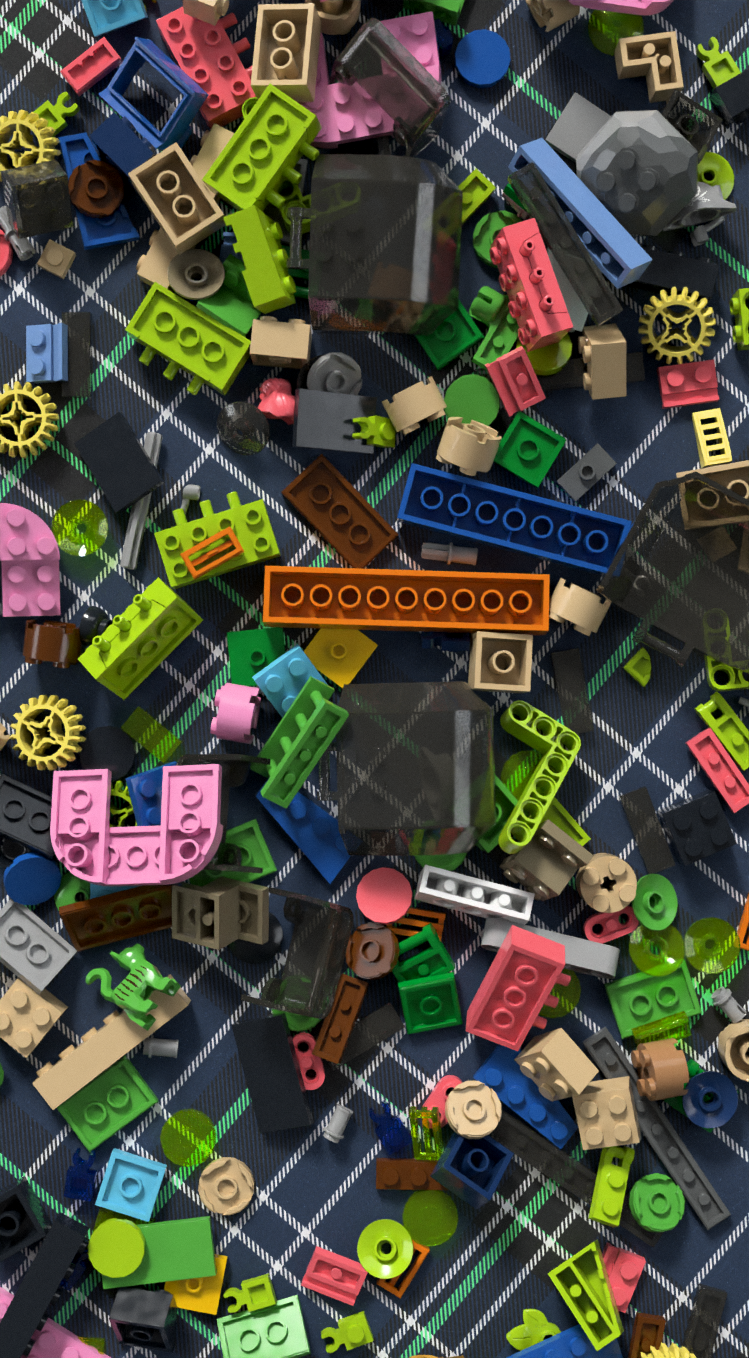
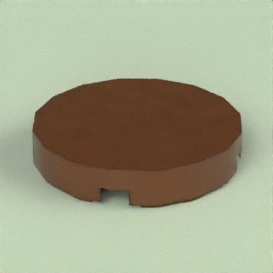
(96, 189)
(372, 951)

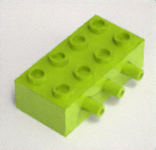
(264, 152)
(188, 340)
(248, 523)
(139, 639)

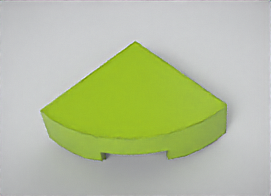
(639, 667)

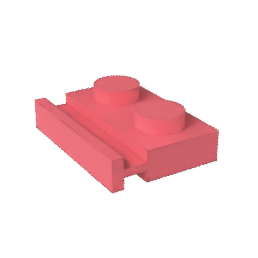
(515, 381)
(688, 384)
(623, 1272)
(334, 1276)

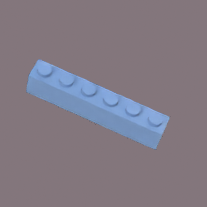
(603, 236)

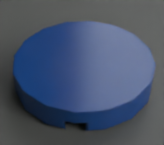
(482, 58)
(32, 879)

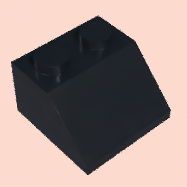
(144, 1318)

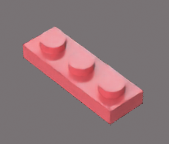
(720, 769)

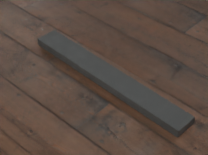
(660, 1133)

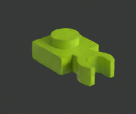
(718, 66)
(56, 114)
(377, 430)
(255, 1292)
(352, 1331)

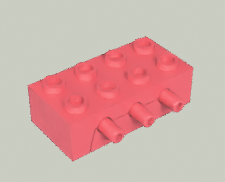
(211, 62)
(530, 285)
(517, 988)

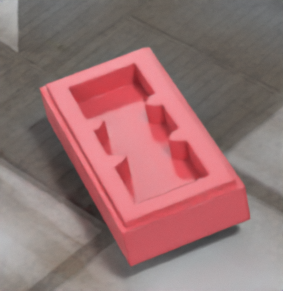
(91, 66)

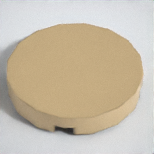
(473, 1109)
(226, 1186)

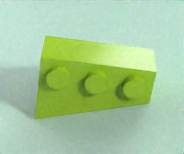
(263, 259)
(589, 1294)

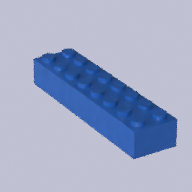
(511, 520)

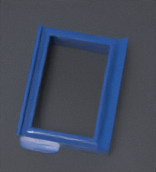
(178, 125)

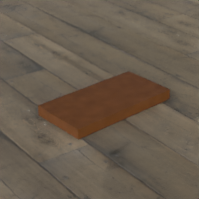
(339, 513)
(118, 915)

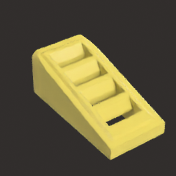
(703, 449)

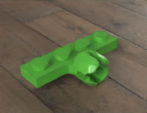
(493, 311)

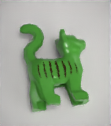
(137, 987)

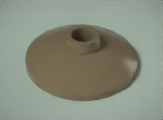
(196, 264)

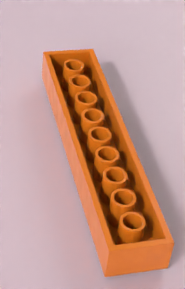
(406, 600)

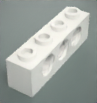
(473, 895)

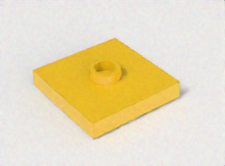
(339, 653)
(199, 1293)

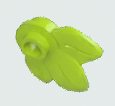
(532, 1331)

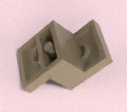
(546, 862)
(220, 913)

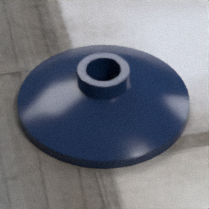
(721, 1104)

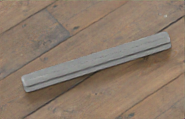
(140, 510)

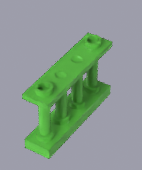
(299, 741)

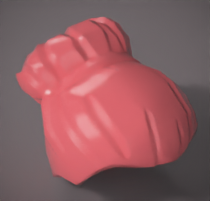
(277, 400)

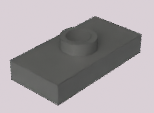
(586, 472)

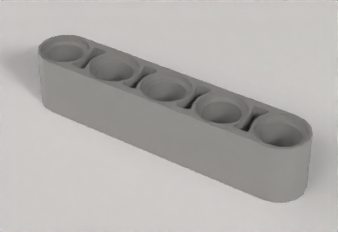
(580, 954)

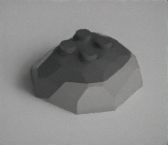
(640, 170)

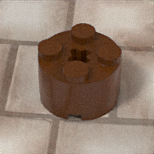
(52, 642)

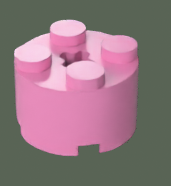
(236, 713)

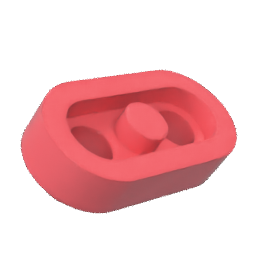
(610, 925)
(309, 1061)
(438, 1097)

